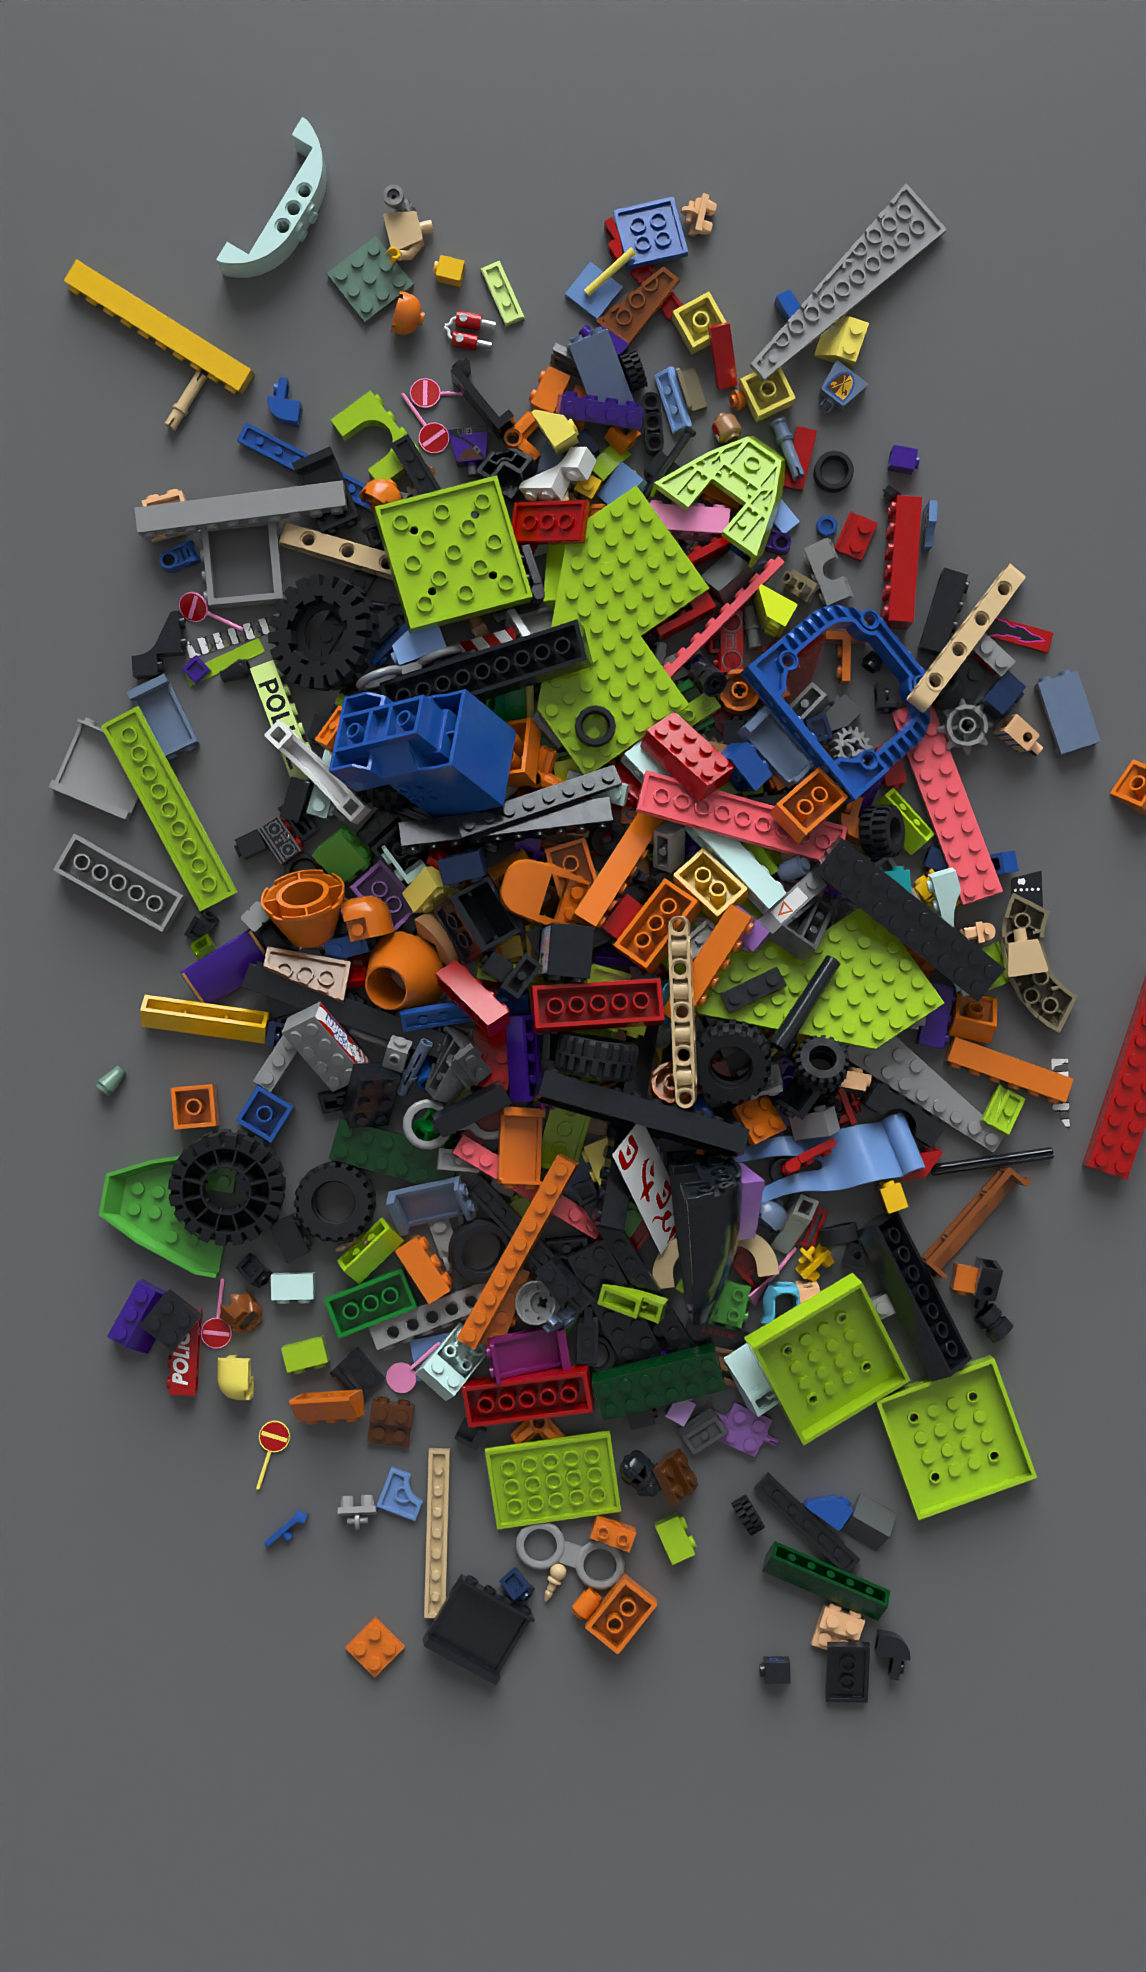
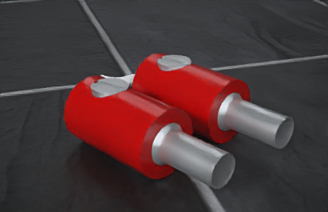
(467, 340)

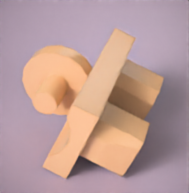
(695, 215)
(979, 932)

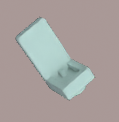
(410, 873)

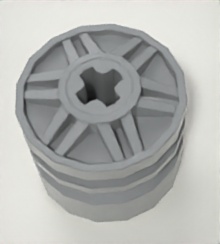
(531, 1303)

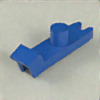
(283, 1531)

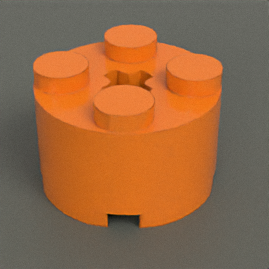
(731, 701)
(660, 1085)

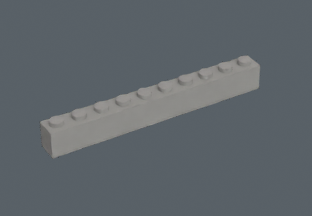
(241, 509)

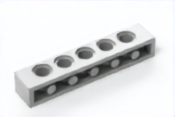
(406, 1334)

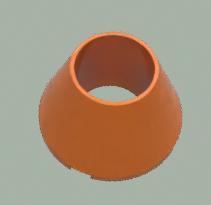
(305, 906)
(414, 961)

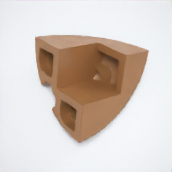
(432, 930)

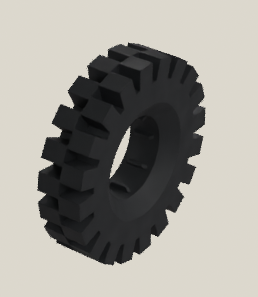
(236, 1153)

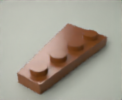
(638, 307)

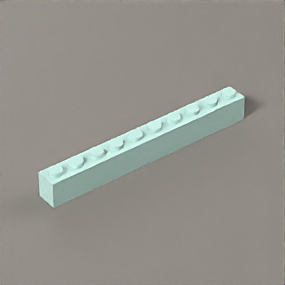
(762, 888)

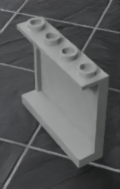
(95, 773)

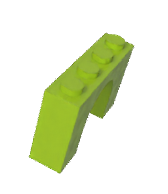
(370, 412)

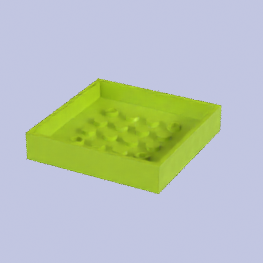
(452, 554)
(827, 1358)
(955, 1438)

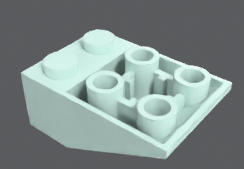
(450, 1365)
(750, 1380)

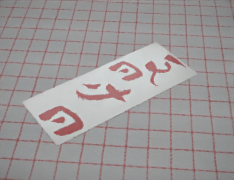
(647, 1183)

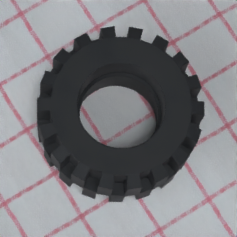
(881, 831)
(821, 1049)

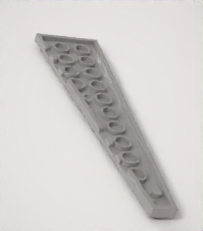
(884, 248)
(916, 1080)

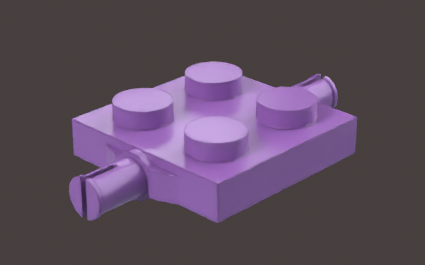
(746, 1429)

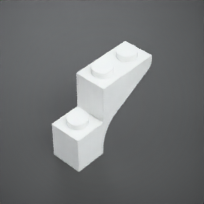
(553, 483)

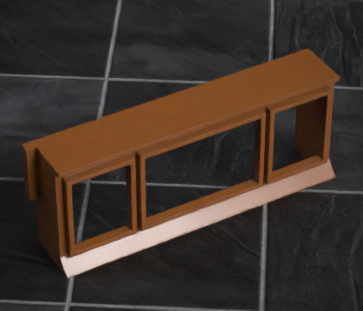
(971, 1218)

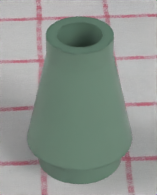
(110, 1081)

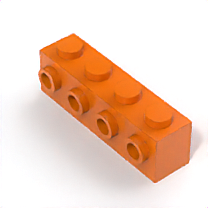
(506, 1315)

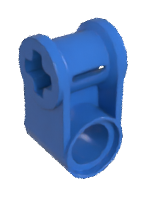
(181, 557)

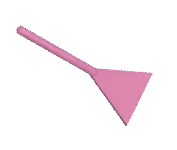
(757, 1293)

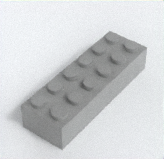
(120, 883)

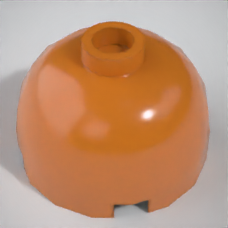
(407, 314)
(380, 492)

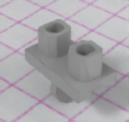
(367, 1508)

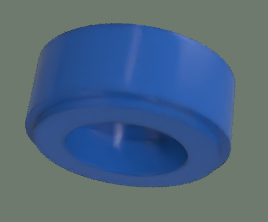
(826, 526)

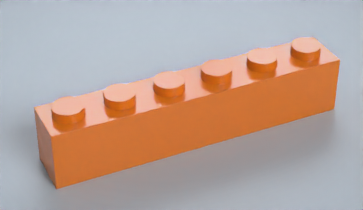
(716, 955)
(1008, 1069)

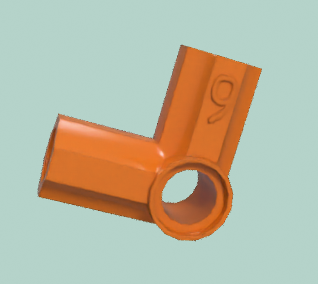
(522, 431)
(546, 763)
(528, 1429)

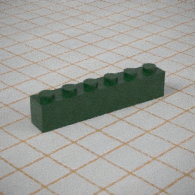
(826, 1581)

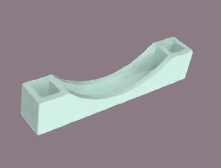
(945, 891)

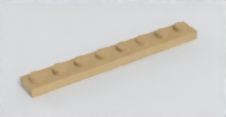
(436, 1530)

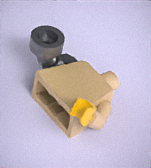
(403, 226)

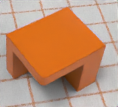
(620, 440)

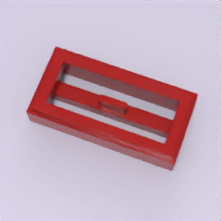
(804, 1242)

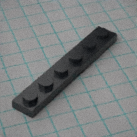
(806, 1523)

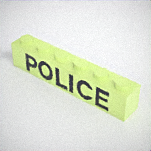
(278, 706)

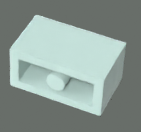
(293, 1286)

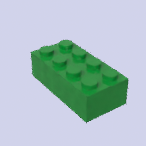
(371, 1302)

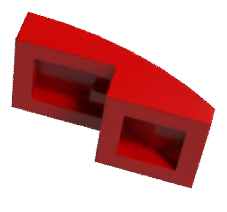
(614, 246)

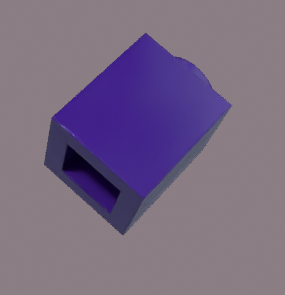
(903, 459)

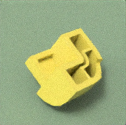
(235, 1377)

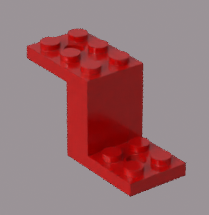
(703, 605)

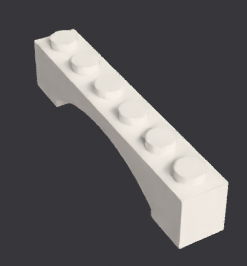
(318, 771)

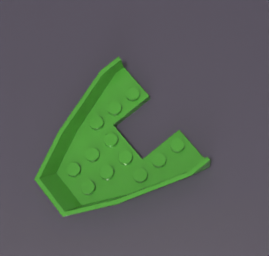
(139, 1207)

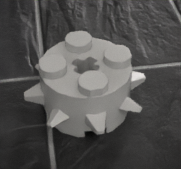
(971, 717)

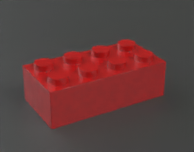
(687, 756)

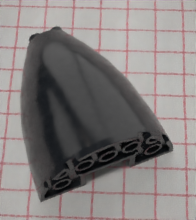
(707, 1225)

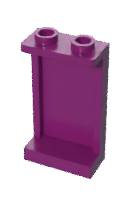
(527, 1352)

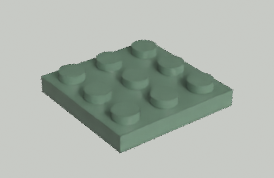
(370, 280)

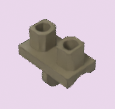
(799, 585)

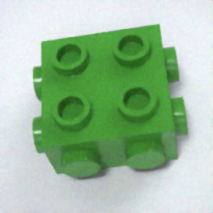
(343, 854)
(732, 1305)

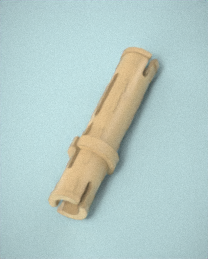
(181, 407)

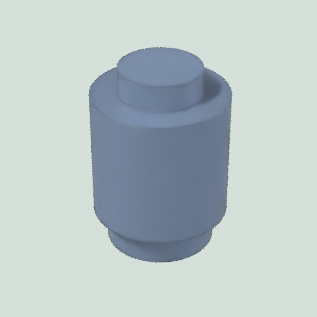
(793, 868)

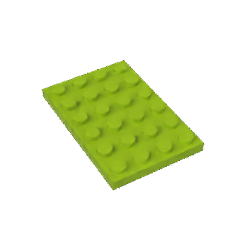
(553, 1479)

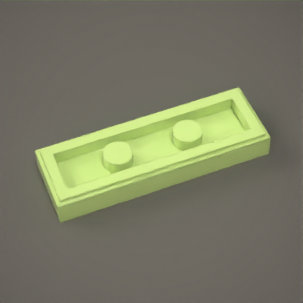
(502, 293)

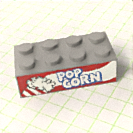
(324, 1045)

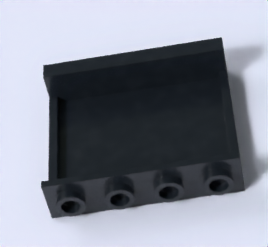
(477, 1628)

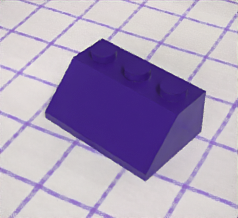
(138, 1305)

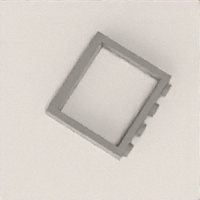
(247, 600)

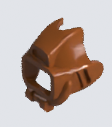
(241, 1307)

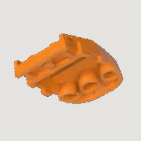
(526, 887)

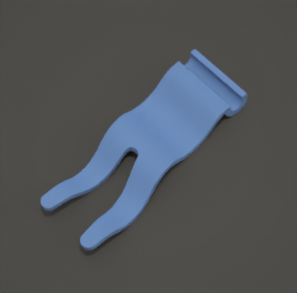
(861, 1157)

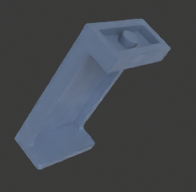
(599, 366)
(1068, 712)
(165, 716)
(776, 747)
(429, 1203)

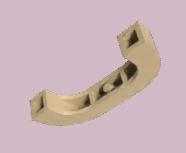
(762, 1251)

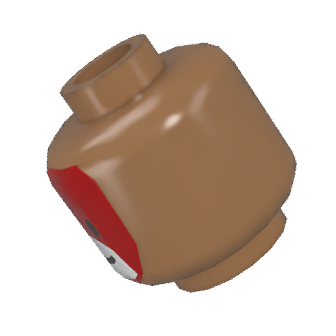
(726, 428)

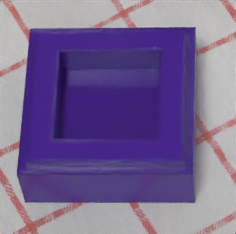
(196, 669)

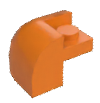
(367, 917)

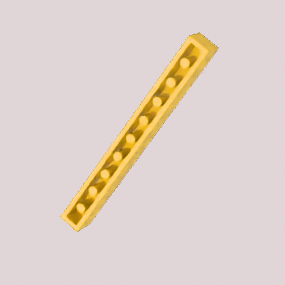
(159, 327)

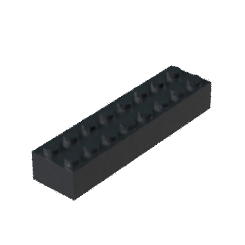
(914, 1295)

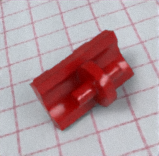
(847, 1114)

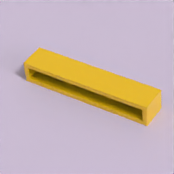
(204, 1019)

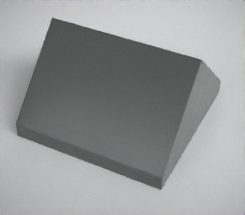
(727, 577)
(869, 1522)

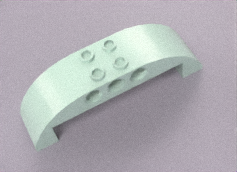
(291, 217)

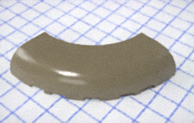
(1038, 991)

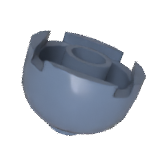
(772, 1216)

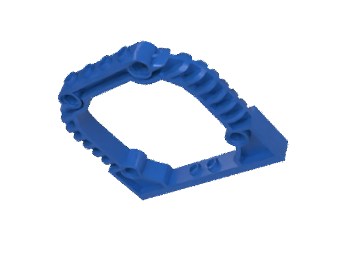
(769, 676)

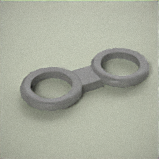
(368, 681)
(429, 1145)
(570, 1555)

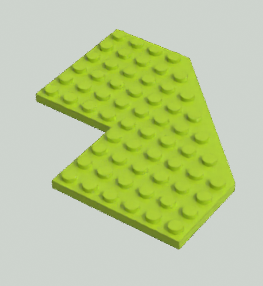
(619, 589)
(866, 1001)

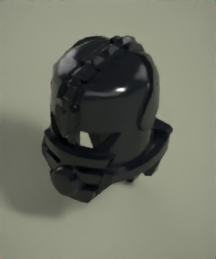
(637, 1472)

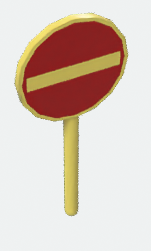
(274, 1438)

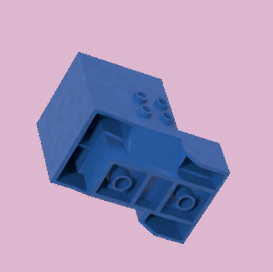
(433, 749)

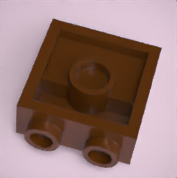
(391, 1421)
(675, 1477)

